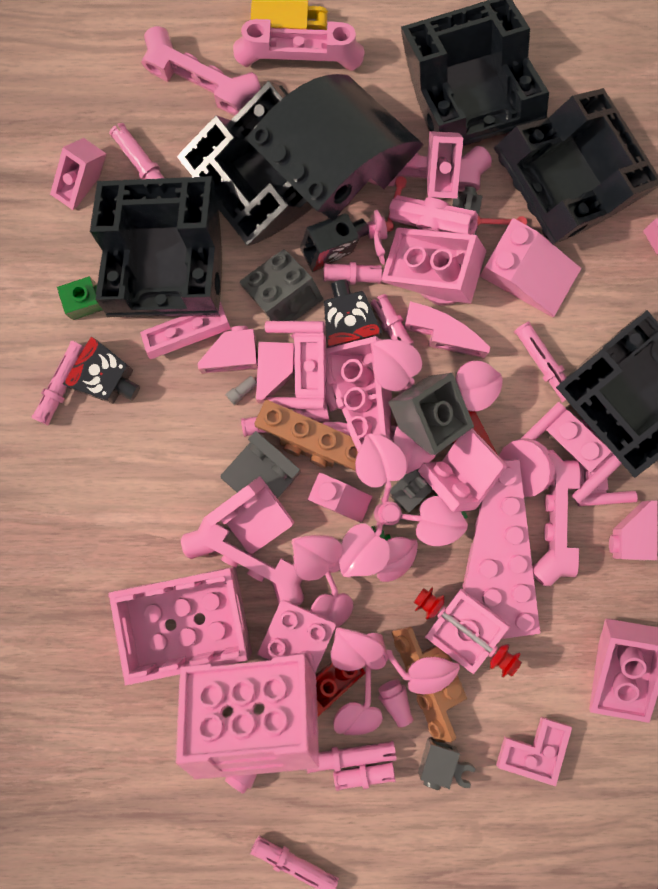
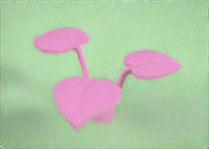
(394, 369)
(364, 550)
(320, 556)
(354, 650)

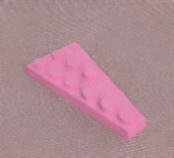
(500, 556)

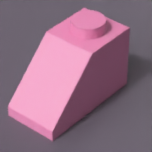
(443, 164)
(77, 172)
(231, 352)
(275, 368)
(339, 497)
(636, 534)

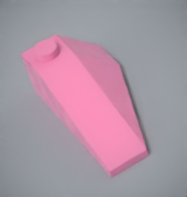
(357, 390)

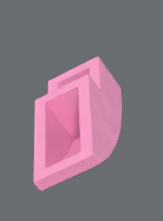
(444, 331)

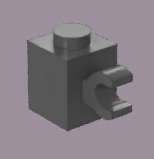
(410, 491)
(441, 764)

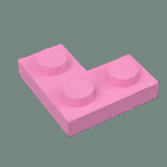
(543, 758)

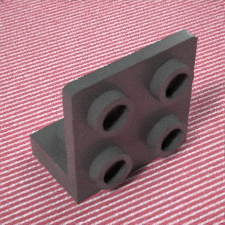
(282, 288)
(262, 460)

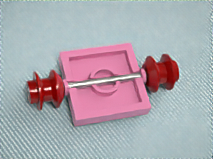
(468, 631)

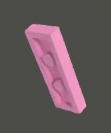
(182, 332)

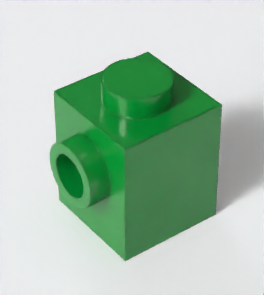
(79, 298)

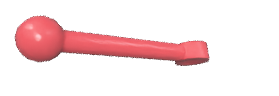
(400, 184)
(499, 221)

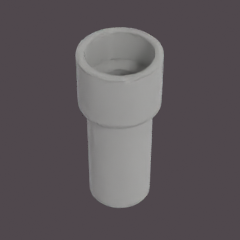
(236, 394)

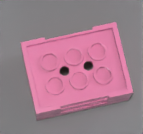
(155, 652)
(247, 742)

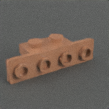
(307, 436)
(437, 703)

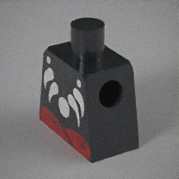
(331, 240)
(348, 316)
(101, 374)

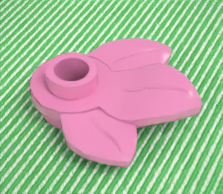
(378, 231)

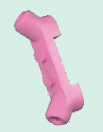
(264, 42)
(163, 61)
(471, 169)
(213, 539)
(559, 559)

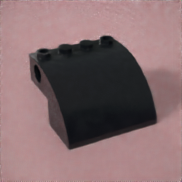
(475, 71)
(333, 141)
(577, 165)
(246, 185)
(158, 247)
(619, 393)

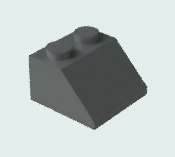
(432, 412)

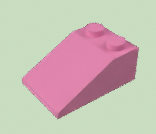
(435, 263)
(531, 268)
(626, 671)

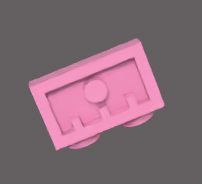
(464, 473)
(253, 516)
(296, 633)

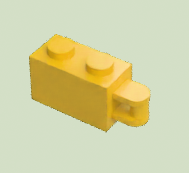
(290, 14)

